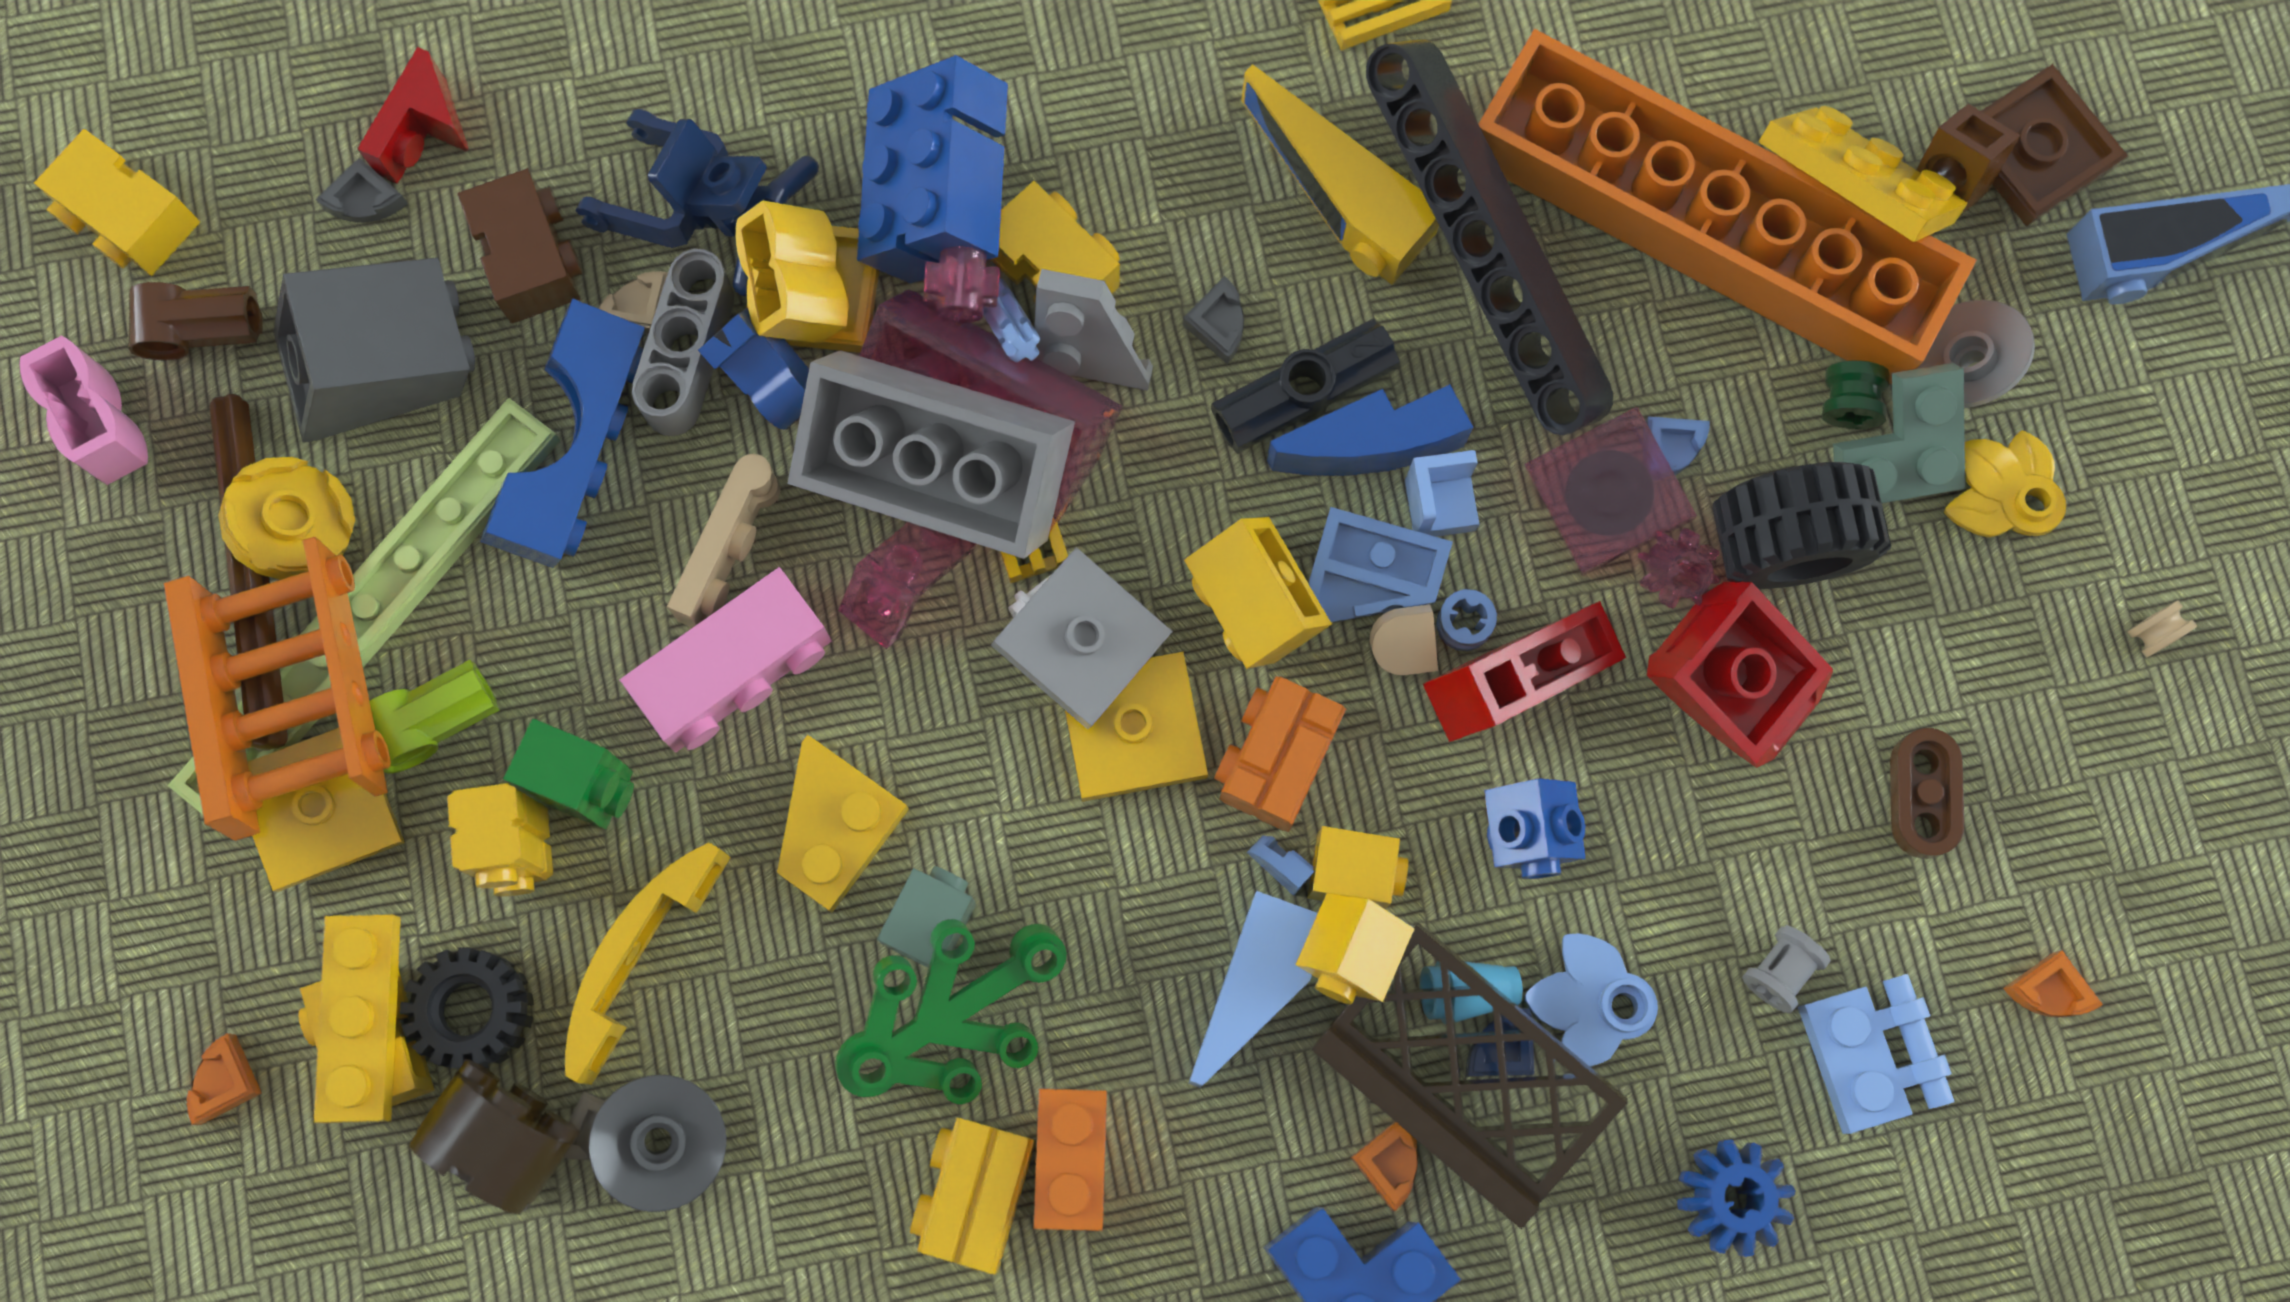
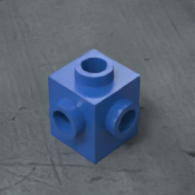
(1535, 826)

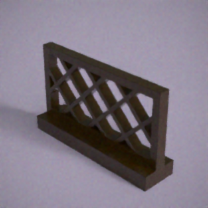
(1444, 1127)

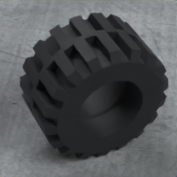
(1801, 525)

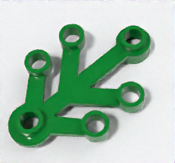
(943, 1017)

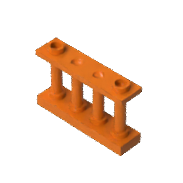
(212, 675)

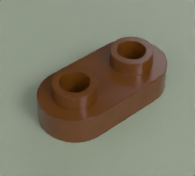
(1931, 795)

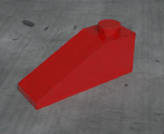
(1524, 672)

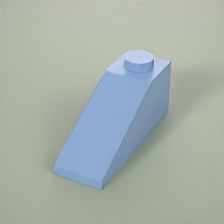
(1257, 981)

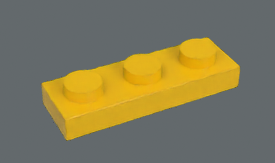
(357, 1019)

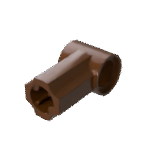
(171, 320)

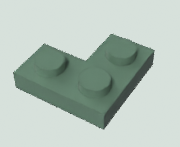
(1927, 438)

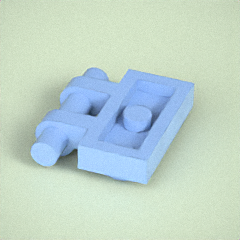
(1857, 1059)

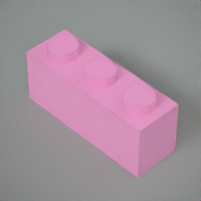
(727, 662)

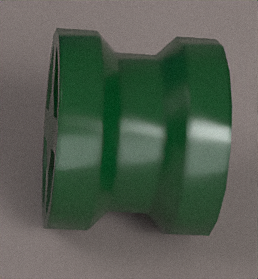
(1856, 395)

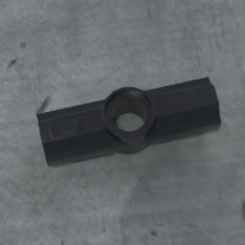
(1336, 366)

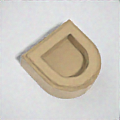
(1405, 641)

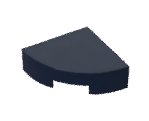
(1483, 1057)

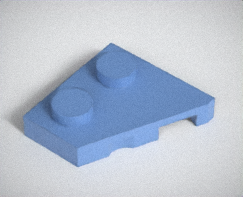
(1375, 567)

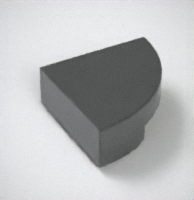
(361, 195)
(1218, 320)

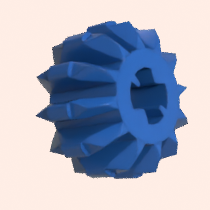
(1739, 1225)

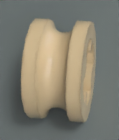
(2162, 628)

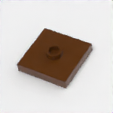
(2058, 146)

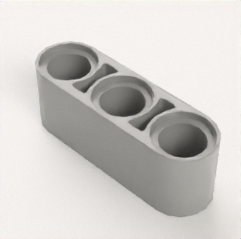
(676, 316)

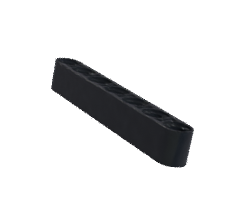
(1463, 221)

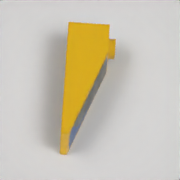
(1360, 197)

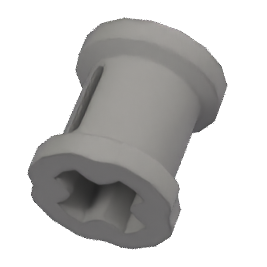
(1786, 969)

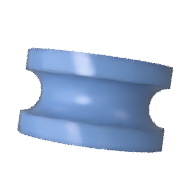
(1462, 638)

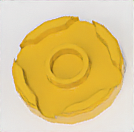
(279, 506)

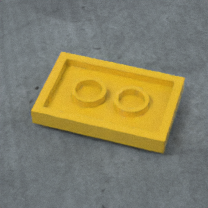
(1865, 171)

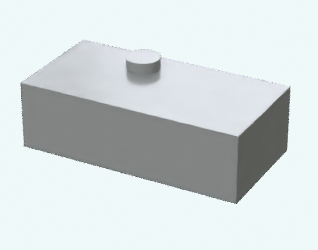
(930, 452)

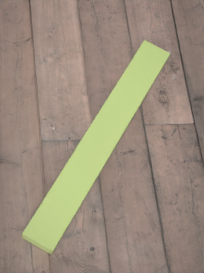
(415, 554)

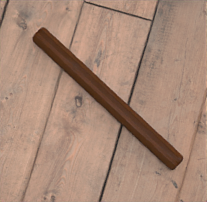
(232, 453)

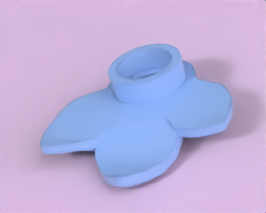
(1583, 998)

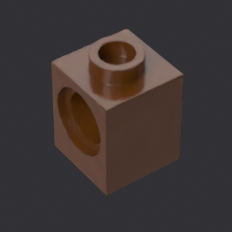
(1977, 144)

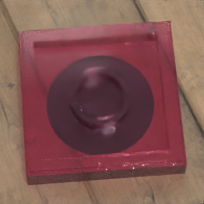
(1610, 491)

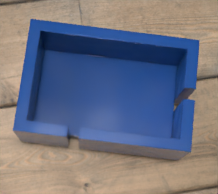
(928, 175)

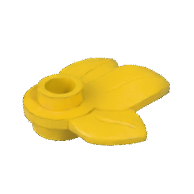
(1999, 484)

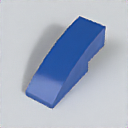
(1373, 436)

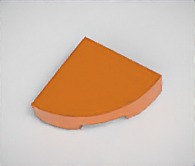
(2053, 989)
(221, 1081)
(1390, 1164)

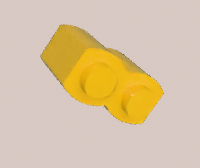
(791, 272)

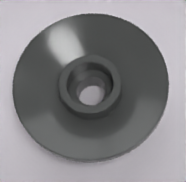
(663, 1178)

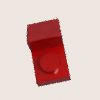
(413, 109)

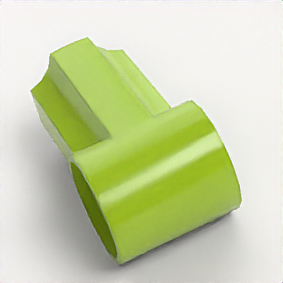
(431, 713)

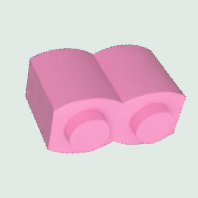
(83, 410)

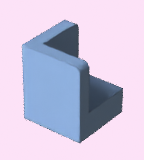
(1442, 493)

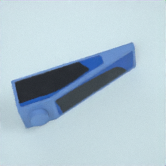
(2142, 245)

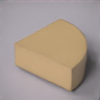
(637, 299)

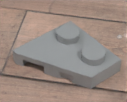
(1085, 332)

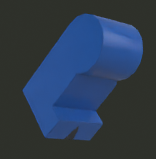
(761, 368)

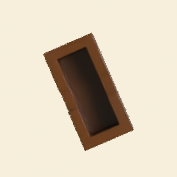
(522, 249)

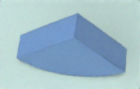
(1679, 439)
(1287, 868)

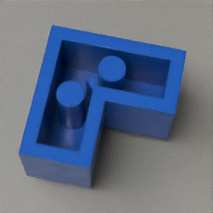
(1327, 1269)

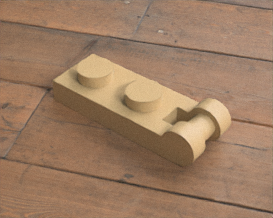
(724, 539)

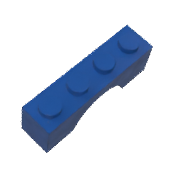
(540, 507)

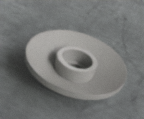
(1988, 335)

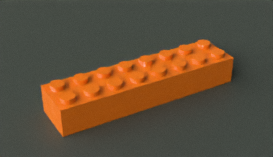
(1719, 208)

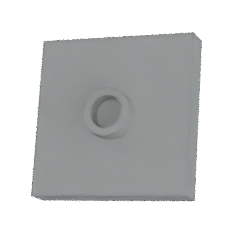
(1081, 638)

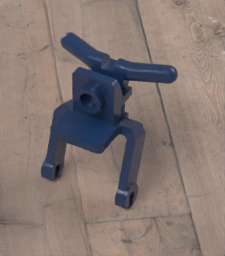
(699, 184)

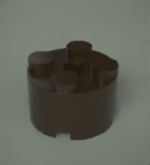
(493, 1138)

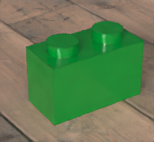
(570, 774)

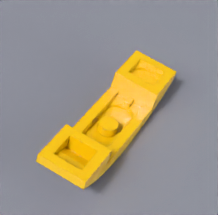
(590, 1031)

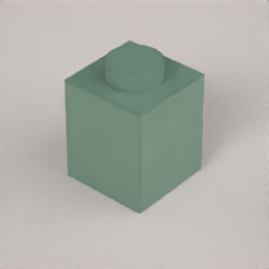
(922, 906)

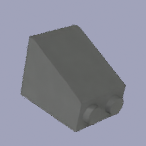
(369, 343)

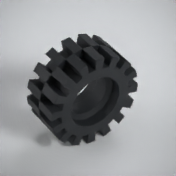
(434, 987)

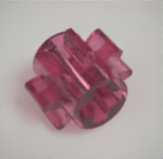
(961, 284)
(1663, 565)

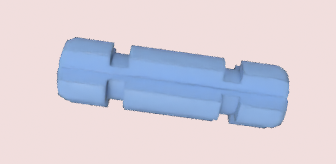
(1012, 326)

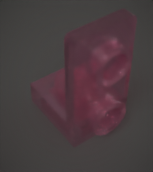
(895, 577)

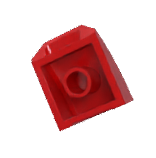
(1741, 671)

